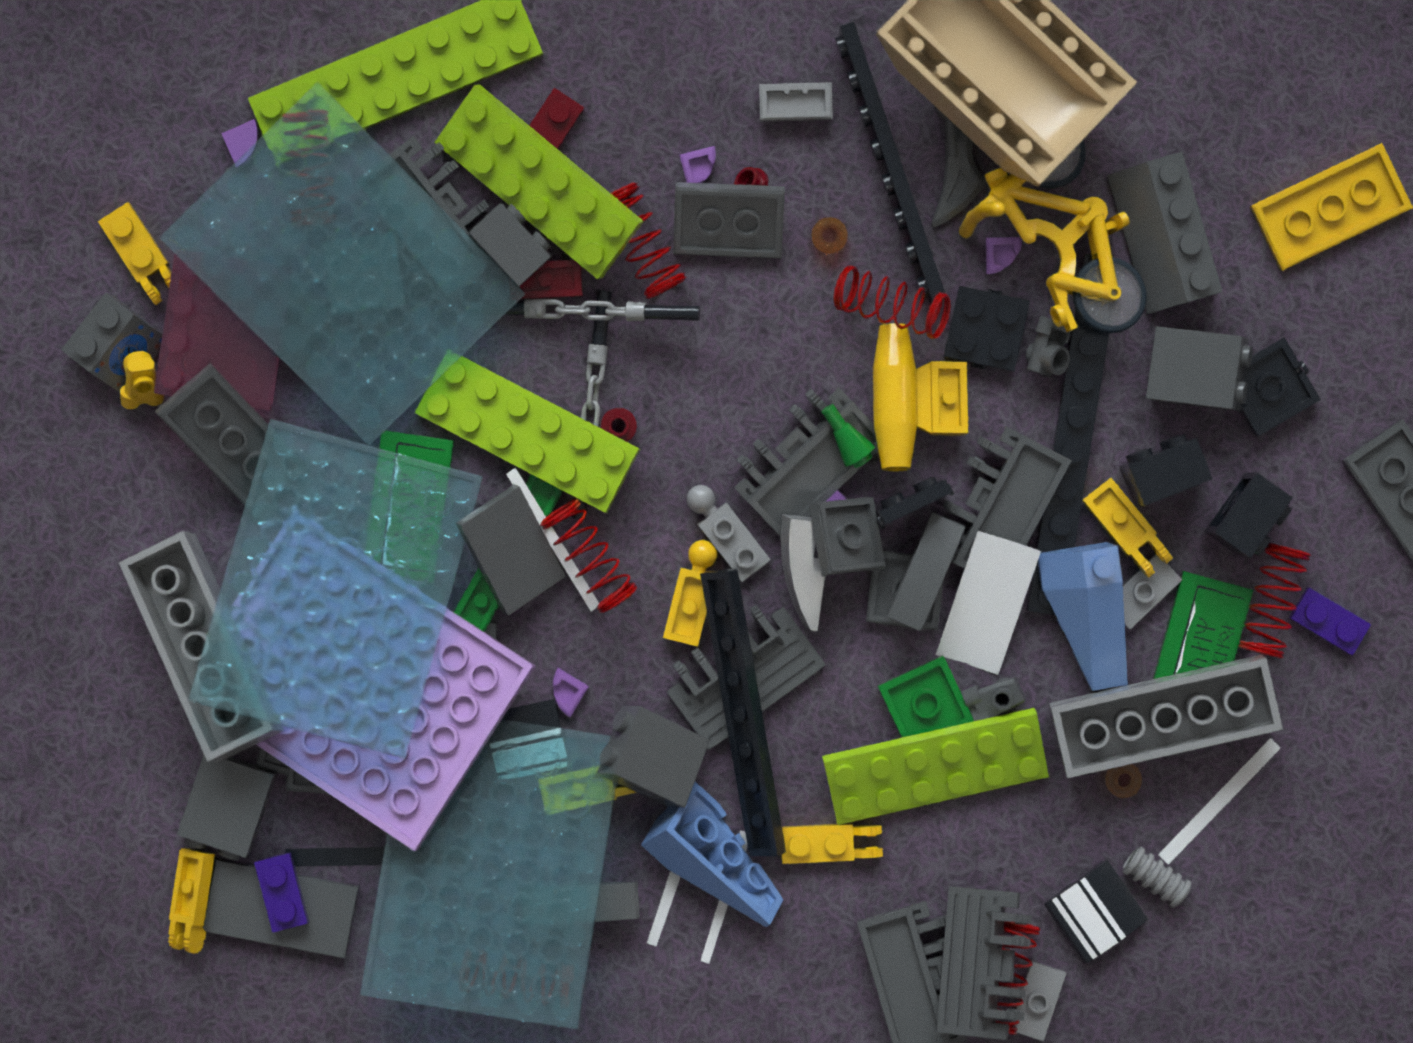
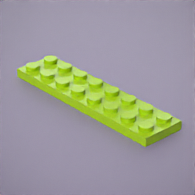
(415, 65)

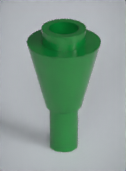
(852, 445)

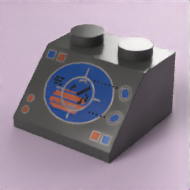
(108, 337)

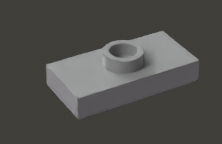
(795, 102)
(1144, 593)
(1040, 1000)

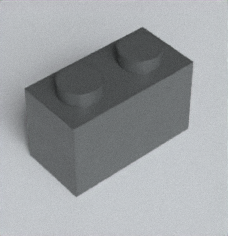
(511, 244)

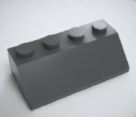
(1165, 232)

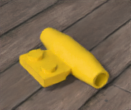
(913, 398)

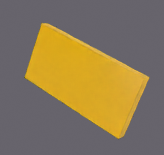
(1331, 207)

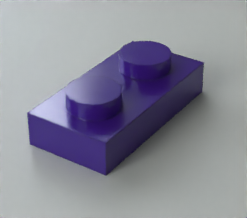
(1330, 621)
(281, 892)

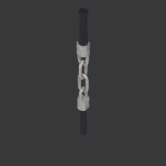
(633, 311)
(598, 356)

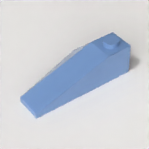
(1089, 607)
(707, 854)

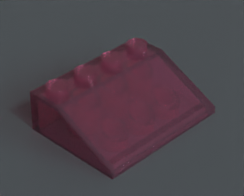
(206, 330)

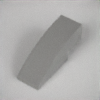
(802, 568)

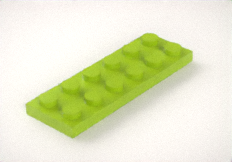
(539, 181)
(529, 432)
(936, 766)

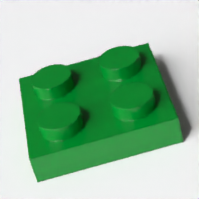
(925, 699)

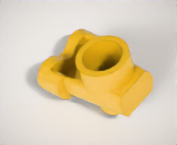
(139, 381)

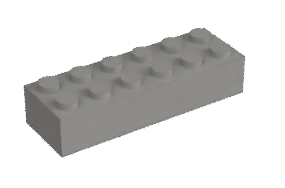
(178, 604)
(1165, 716)

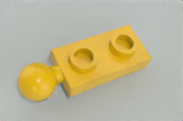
(688, 602)

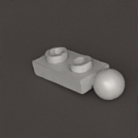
(727, 533)

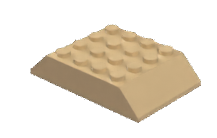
(1007, 76)

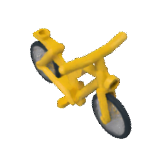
(1107, 289)

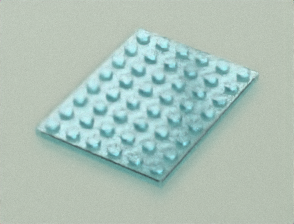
(342, 264)
(336, 589)
(503, 887)

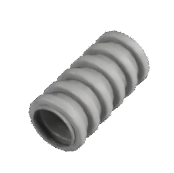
(1157, 877)

